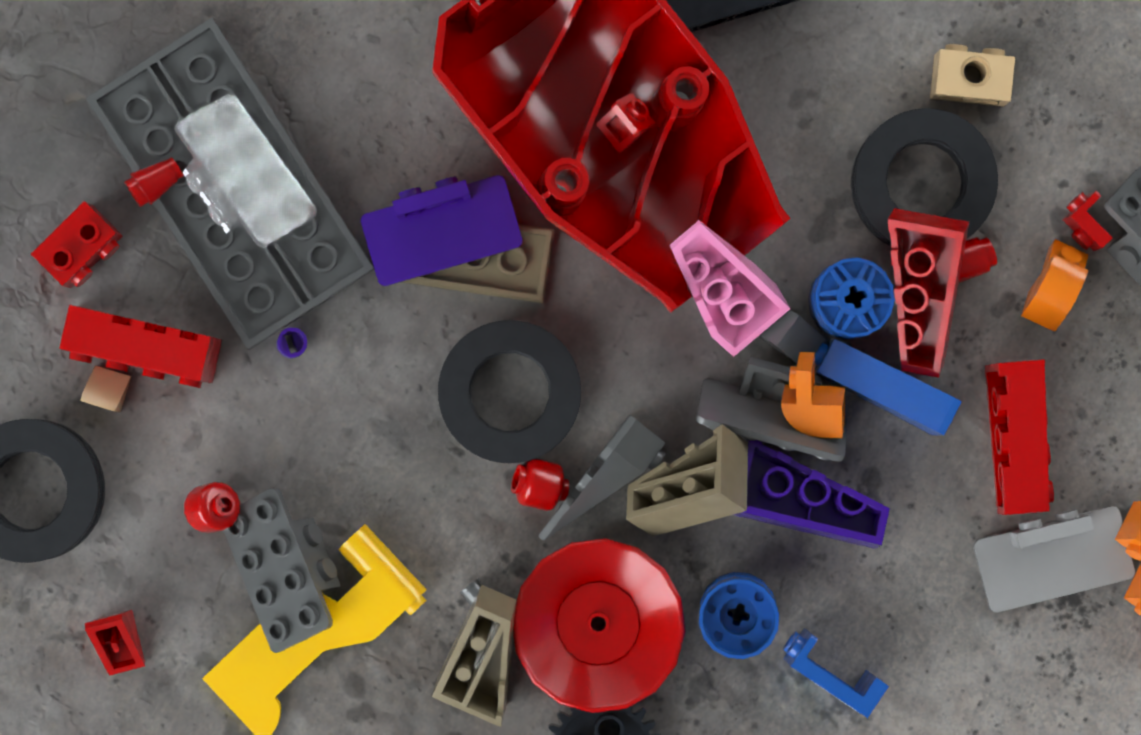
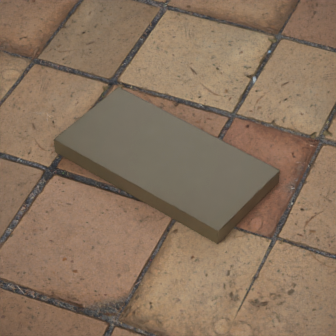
(509, 275)

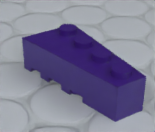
(808, 501)

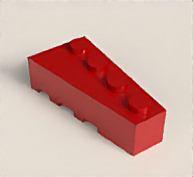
(140, 344)
(1019, 436)

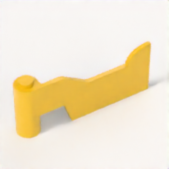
(255, 675)

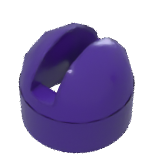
(299, 341)

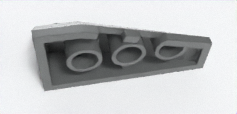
(620, 462)

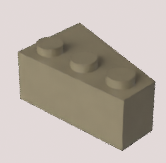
(694, 488)
(480, 659)

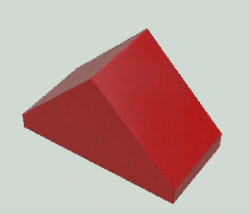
(116, 642)

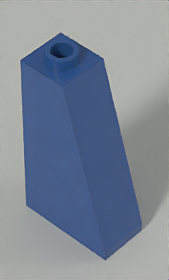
(886, 387)

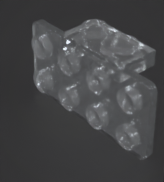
(241, 173)

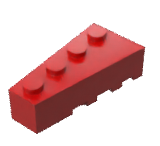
(927, 272)

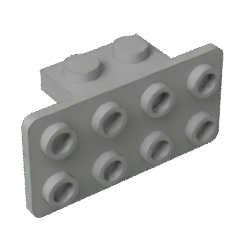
(1052, 558)

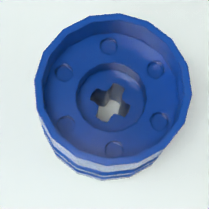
(842, 319)
(749, 634)

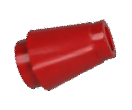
(153, 181)

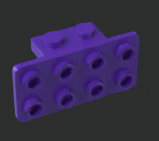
(441, 228)

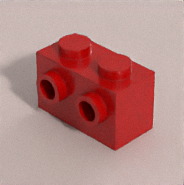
(78, 246)

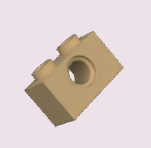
(951, 84)

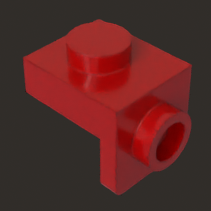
(625, 122)
(1086, 229)

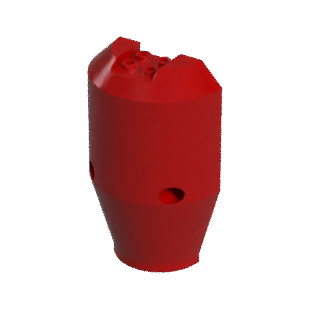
(542, 79)

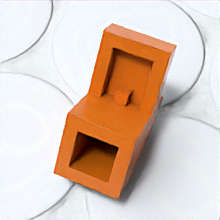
(1056, 286)
(810, 407)

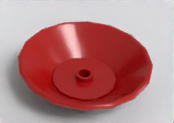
(604, 666)

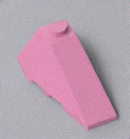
(727, 288)

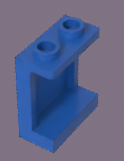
(861, 698)

